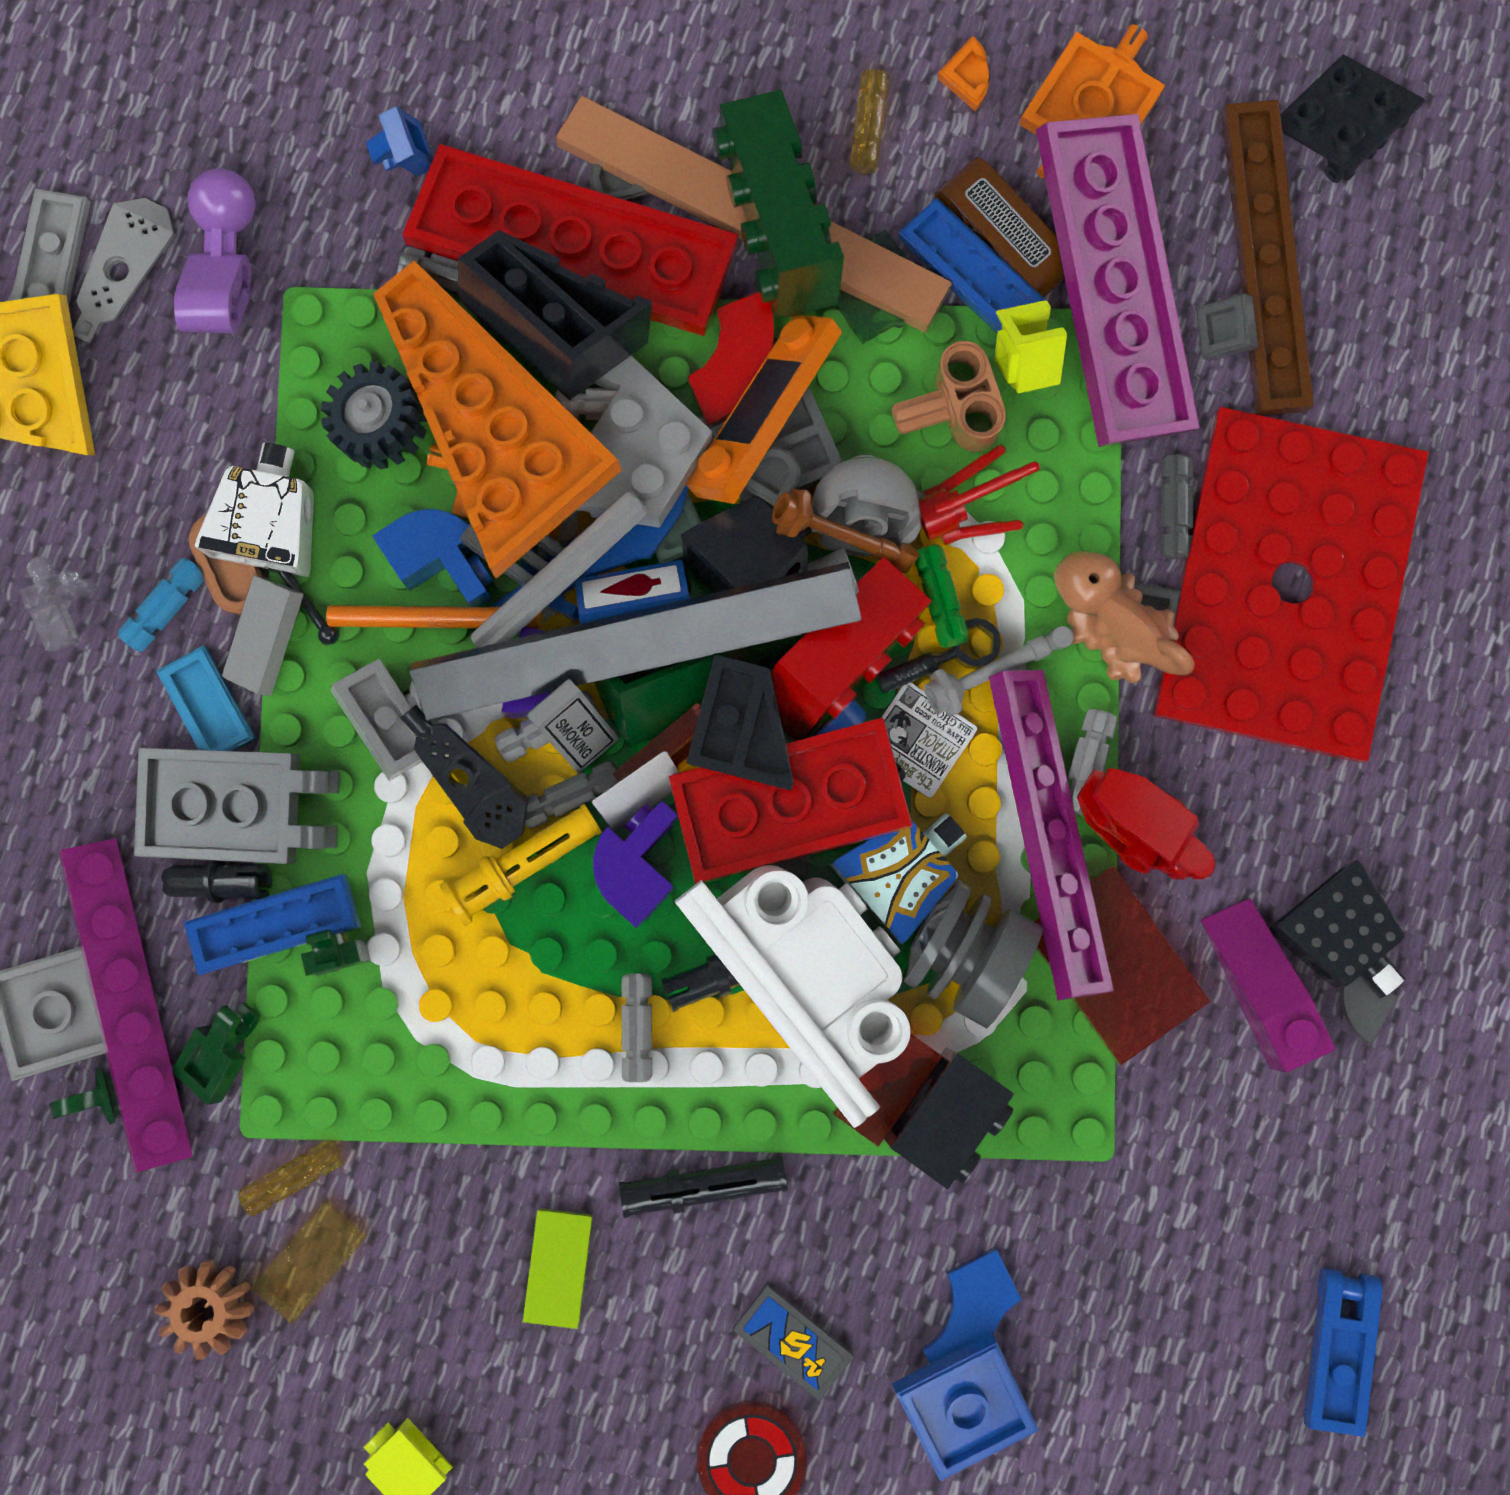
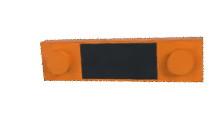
(763, 408)

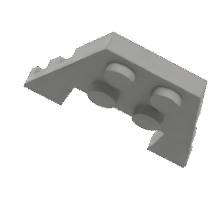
(651, 438)

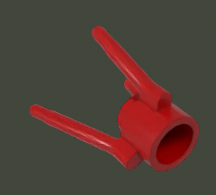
(944, 511)

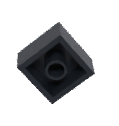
(950, 1119)

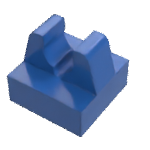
(400, 143)

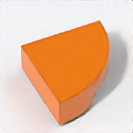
(967, 73)

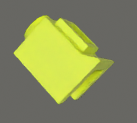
(1026, 350)
(404, 1461)

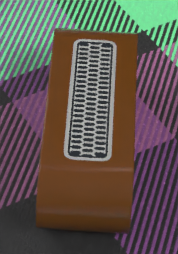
(1004, 224)

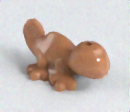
(1119, 624)

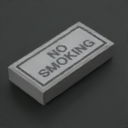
(573, 726)

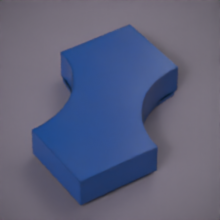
(980, 1299)

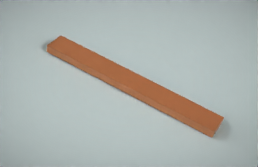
(702, 191)

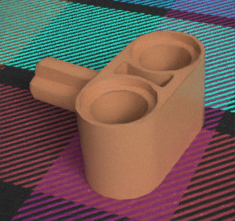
(956, 400)

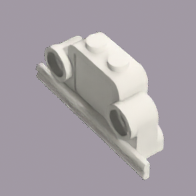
(810, 973)

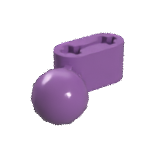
(216, 282)

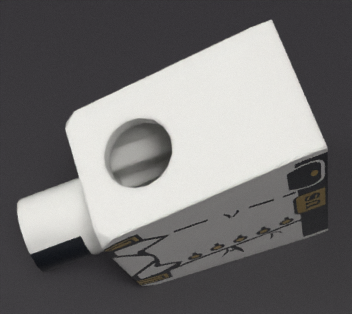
(261, 516)

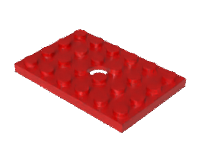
(1275, 667)

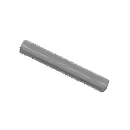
(561, 571)

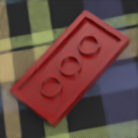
(840, 796)

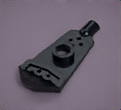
(486, 784)

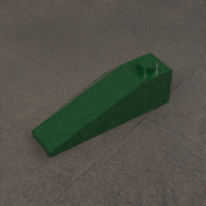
(654, 698)

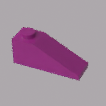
(1267, 988)

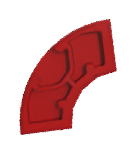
(741, 349)

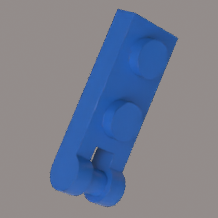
(1343, 1353)

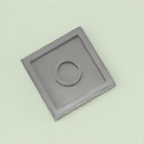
(47, 1015)

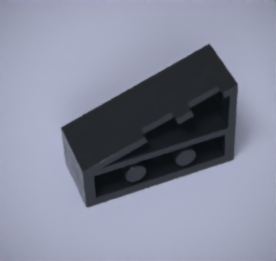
(549, 315)

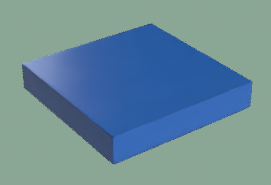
(965, 1406)

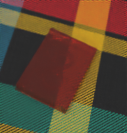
(1147, 976)

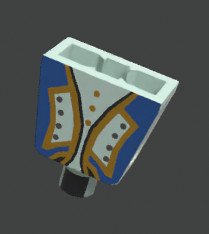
(903, 873)

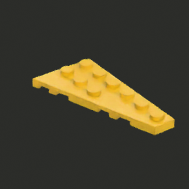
(41, 376)

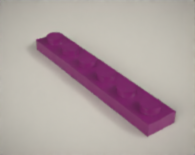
(1050, 834)
(125, 1005)

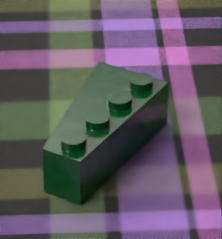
(780, 205)

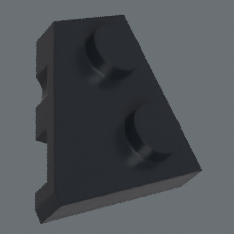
(741, 726)

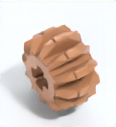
(188, 1326)

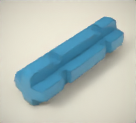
(161, 605)

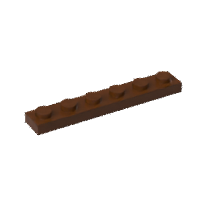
(1267, 256)

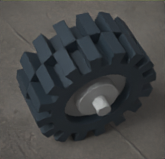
(373, 415)

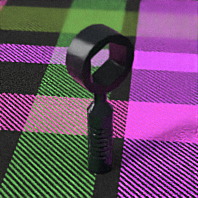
(930, 662)

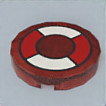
(751, 1452)

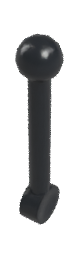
(326, 634)

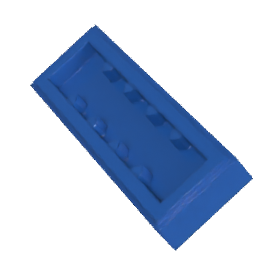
(968, 262)
(271, 924)

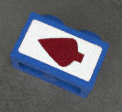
(630, 590)

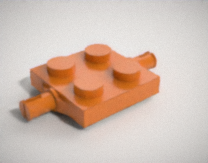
(1094, 84)

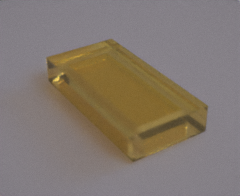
(308, 1262)

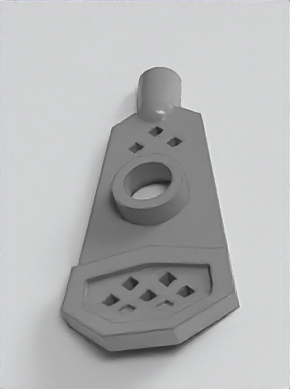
(122, 245)

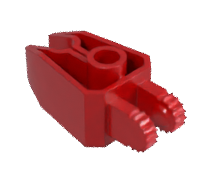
(1144, 825)

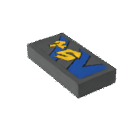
(793, 1342)

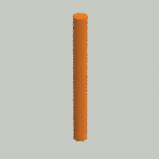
(414, 616)

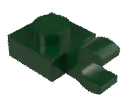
(333, 952)
(211, 1055)

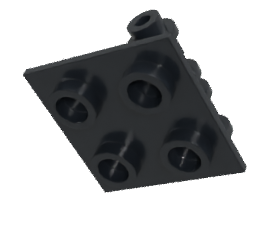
(1348, 115)

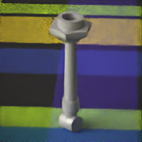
(947, 691)

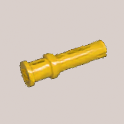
(491, 872)

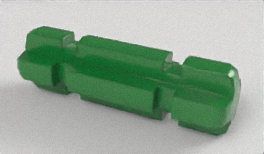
(939, 587)

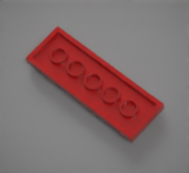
(629, 245)

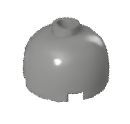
(869, 498)

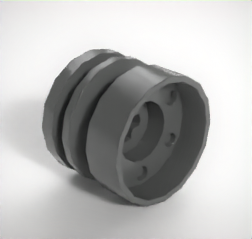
(971, 953)

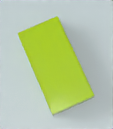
(558, 1268)

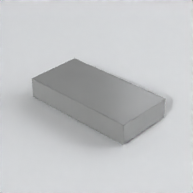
(262, 635)

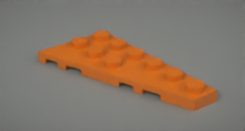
(501, 434)

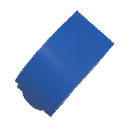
(428, 543)

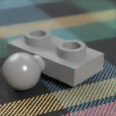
(374, 709)

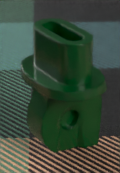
(102, 1096)

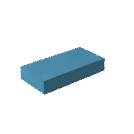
(206, 702)

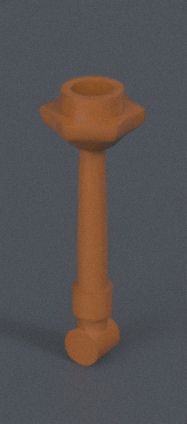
(795, 513)

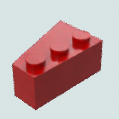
(828, 663)

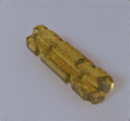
(869, 121)
(290, 1177)

